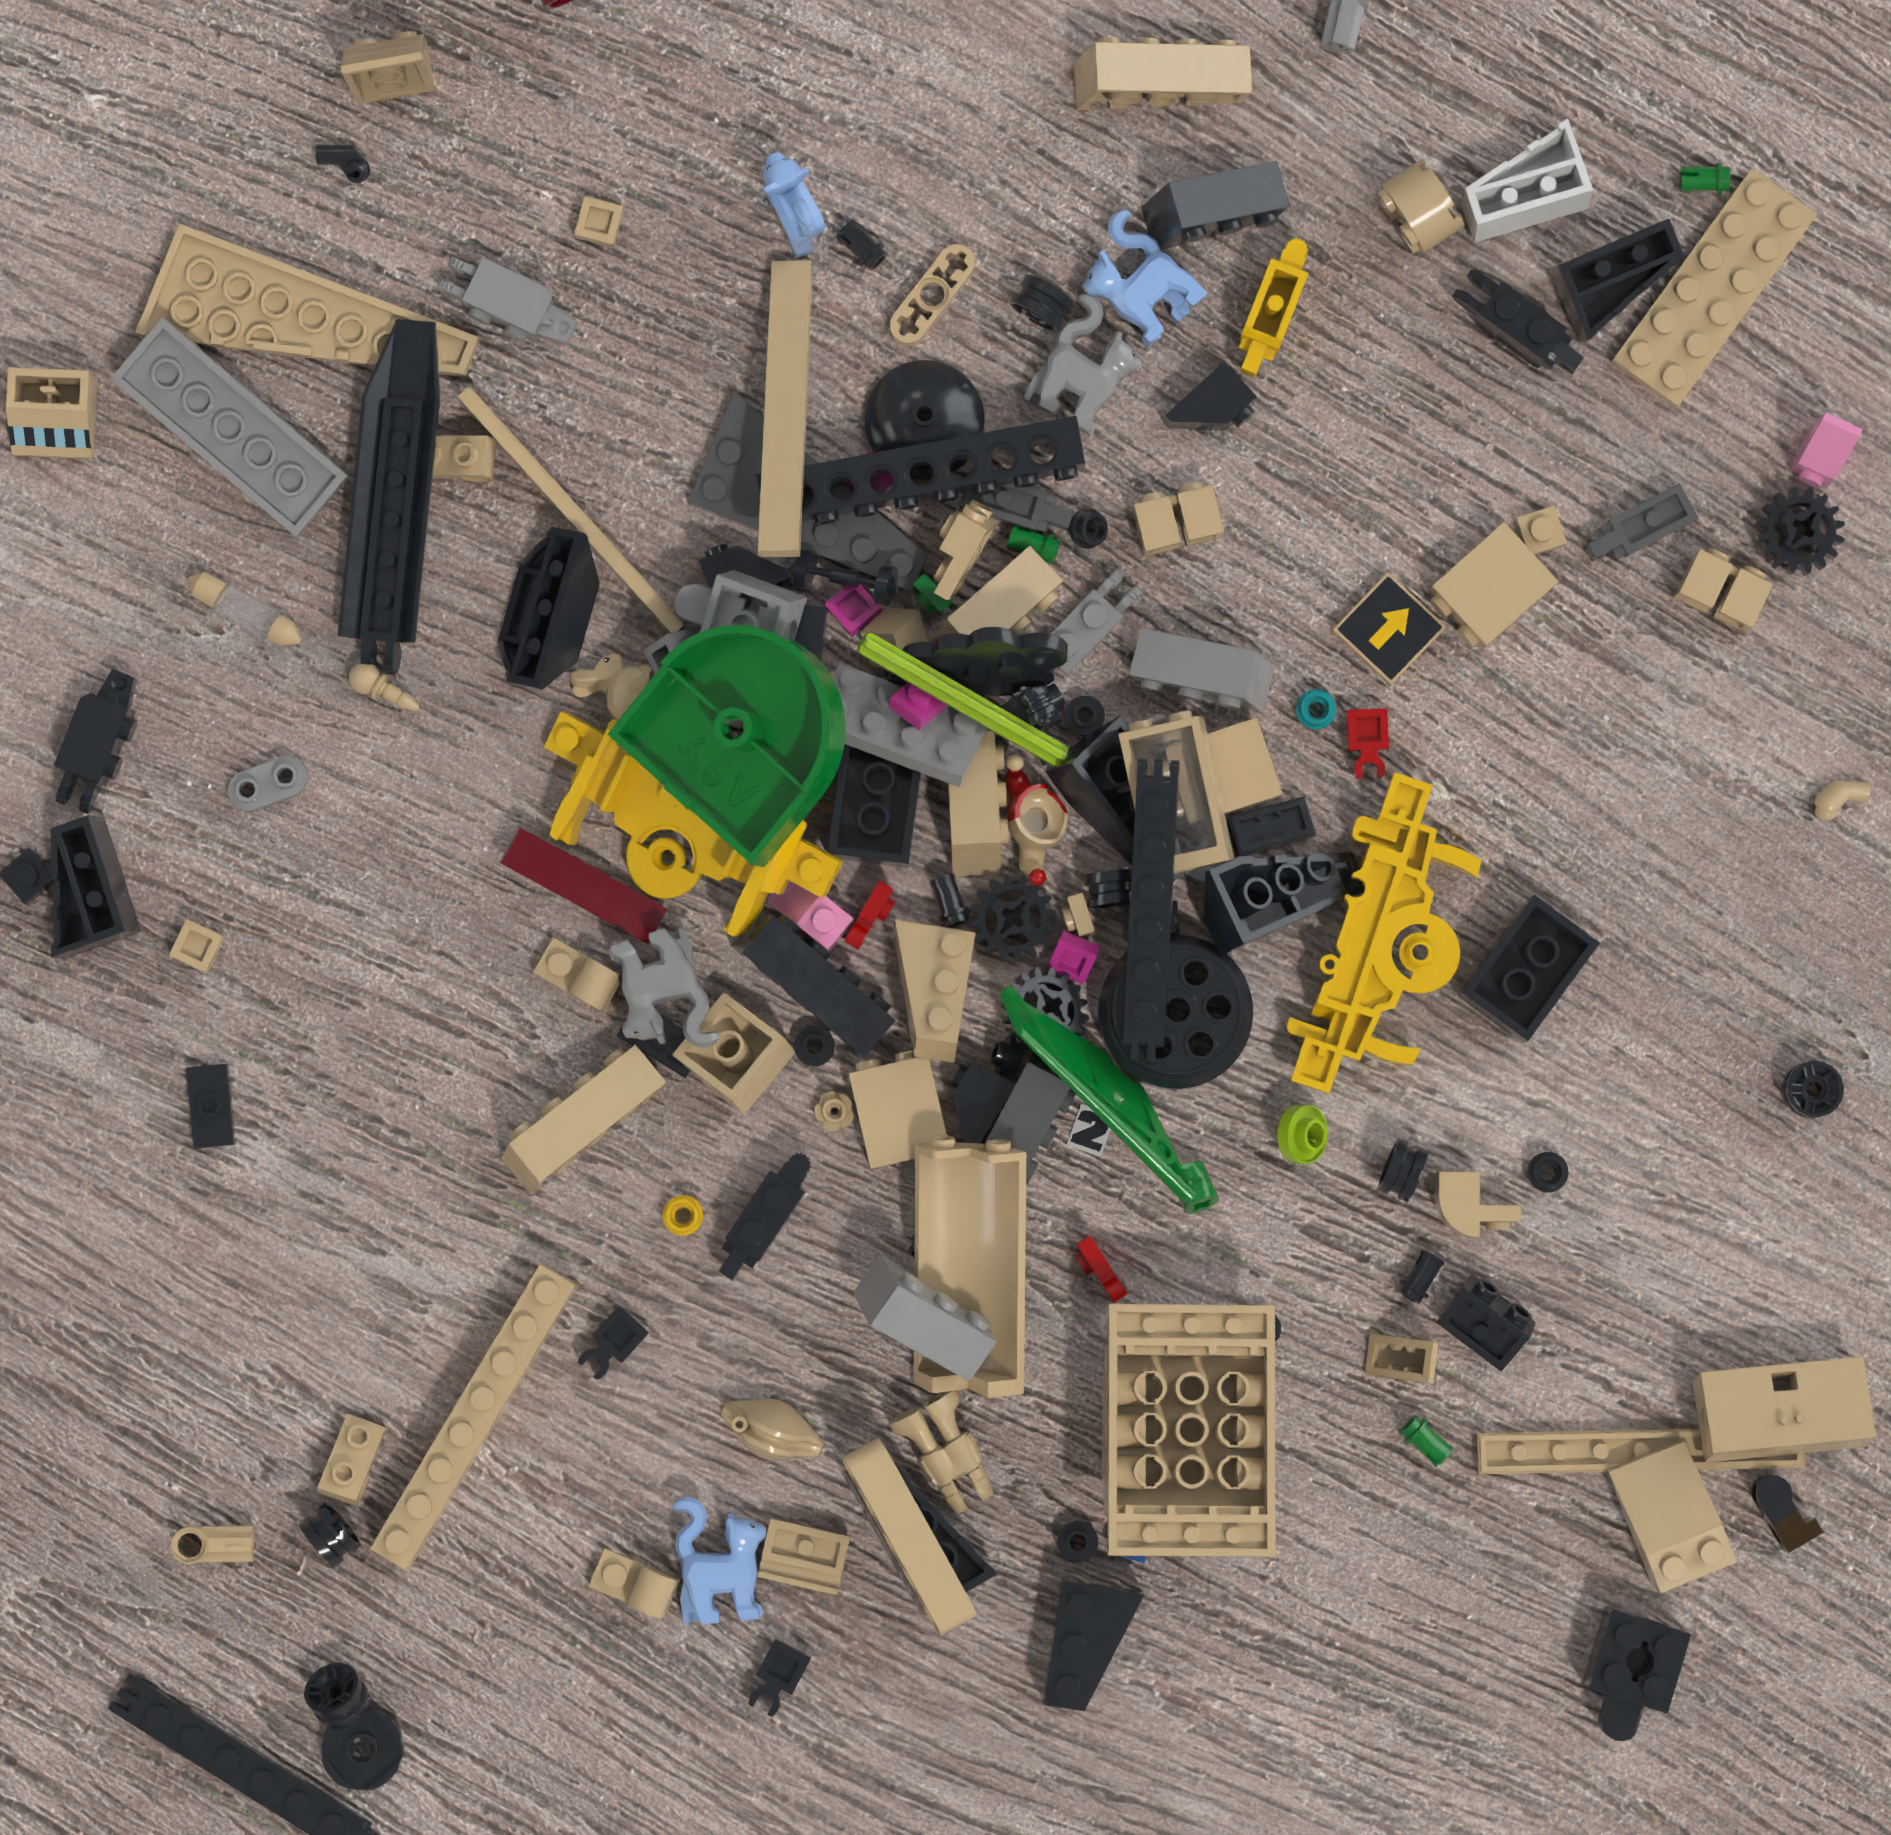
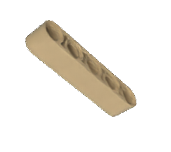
(909, 1536)

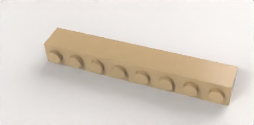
(474, 1417)

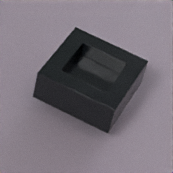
(27, 876)

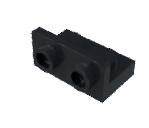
(1487, 1322)

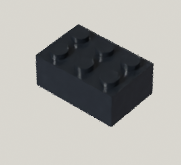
(873, 810)
(1528, 969)

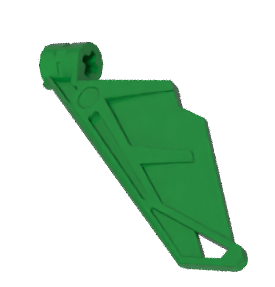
(1113, 1098)

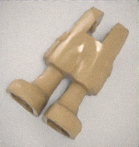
(953, 1459)

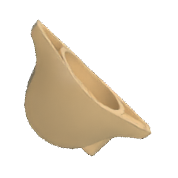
(772, 1429)

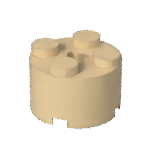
(1421, 207)

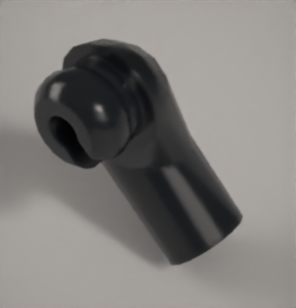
(347, 158)

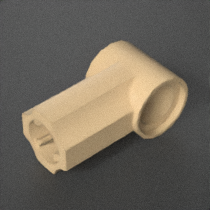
(218, 1544)

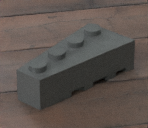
(1031, 1110)

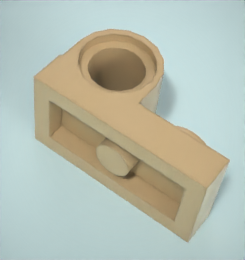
(578, 975)
(634, 1583)

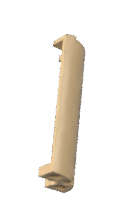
(974, 1252)

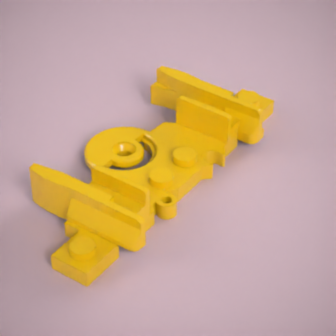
(644, 807)
(1365, 973)

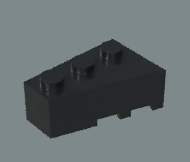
(1611, 276)
(1084, 1639)

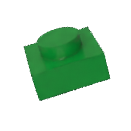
(929, 599)

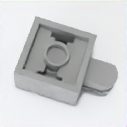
(741, 601)

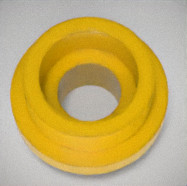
(670, 1210)

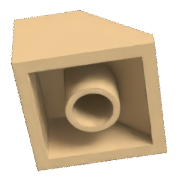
(743, 1057)

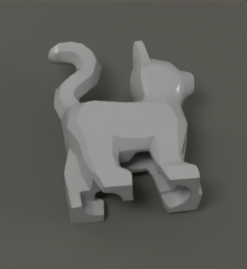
(1078, 375)
(662, 982)

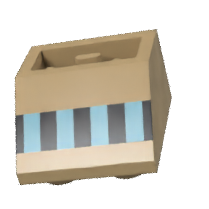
(51, 412)

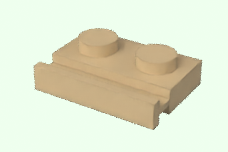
(803, 1556)

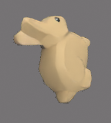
(618, 681)

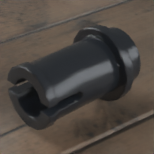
(862, 245)
(949, 901)
(1421, 1277)

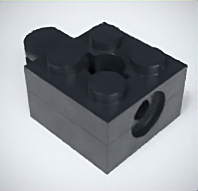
(1635, 1668)

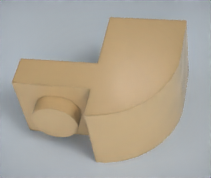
(1460, 1208)

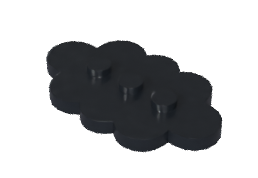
(992, 659)

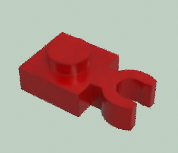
(1368, 734)
(877, 907)
(1092, 1260)

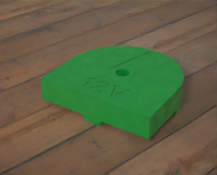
(748, 785)

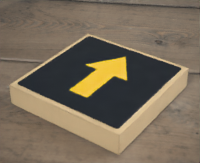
(1389, 629)

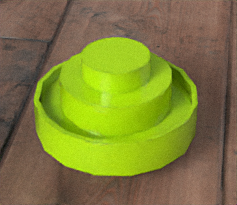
(1302, 1134)

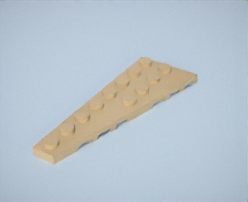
(258, 304)

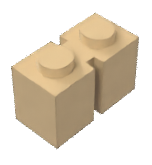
(1197, 515)
(1742, 598)

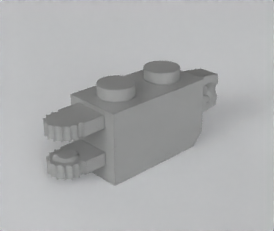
(509, 300)

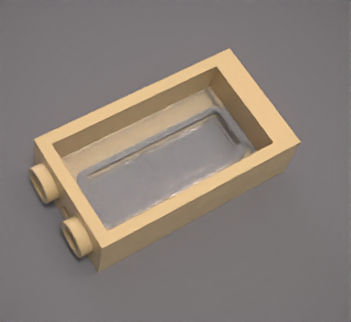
(1201, 820)

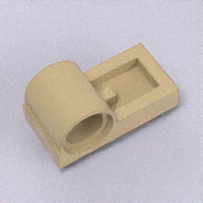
(465, 458)
(351, 1460)

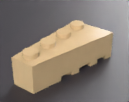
(1162, 73)
(581, 1118)

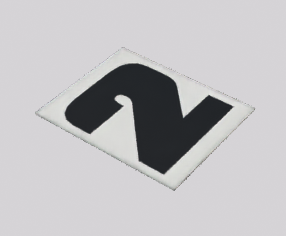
(1088, 1132)

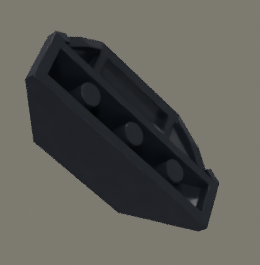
(549, 609)

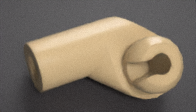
(1836, 794)

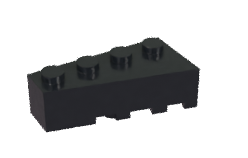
(814, 982)
(962, 1557)

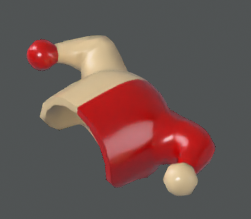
(1034, 819)

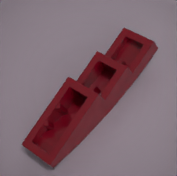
(583, 885)

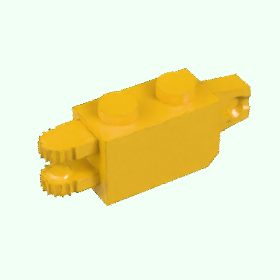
(1273, 307)

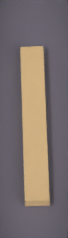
(785, 409)
(570, 511)
(1598, 1451)

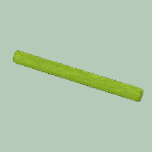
(962, 699)

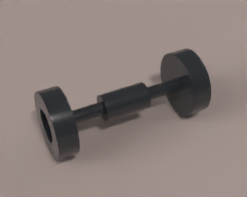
(806, 568)

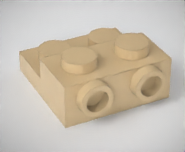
(964, 540)

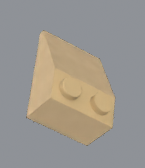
(388, 68)
(1671, 1517)

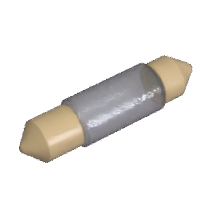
(244, 609)

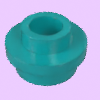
(1322, 698)

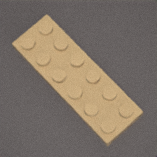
(1714, 288)

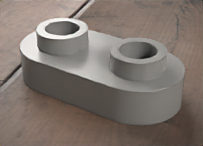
(267, 784)

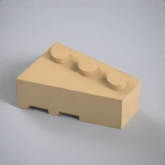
(1007, 598)
(975, 814)
(934, 984)

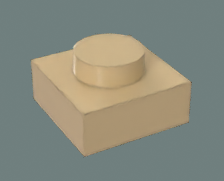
(599, 221)
(1541, 530)
(1077, 916)
(197, 946)

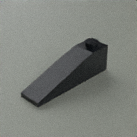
(1098, 786)
(1265, 894)

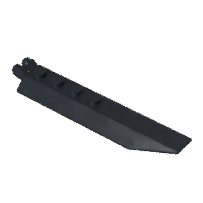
(392, 494)

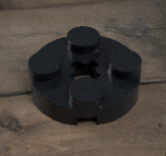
(362, 1772)

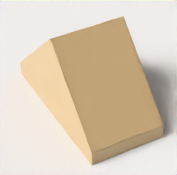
(1401, 1358)

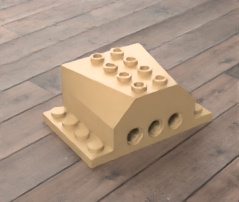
(1189, 1430)

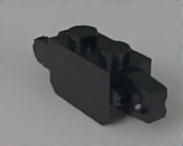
(1519, 324)

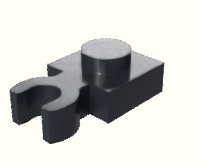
(617, 1337)
(781, 1671)

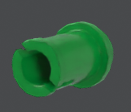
(1705, 178)
(1044, 546)
(1426, 1440)

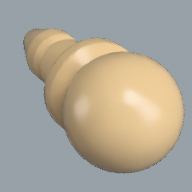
(368, 680)

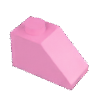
(1825, 450)
(815, 915)

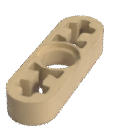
(958, 278)

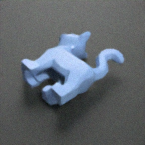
(792, 202)
(1153, 281)
(717, 1572)

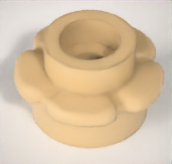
(827, 1102)

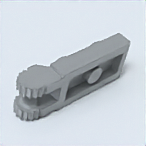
(1093, 620)

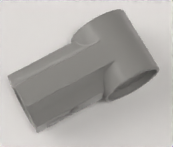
(1343, 24)

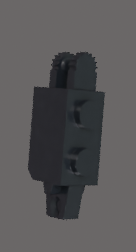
(96, 739)
(765, 1215)

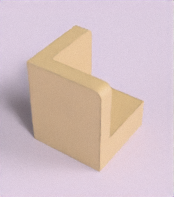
(897, 627)

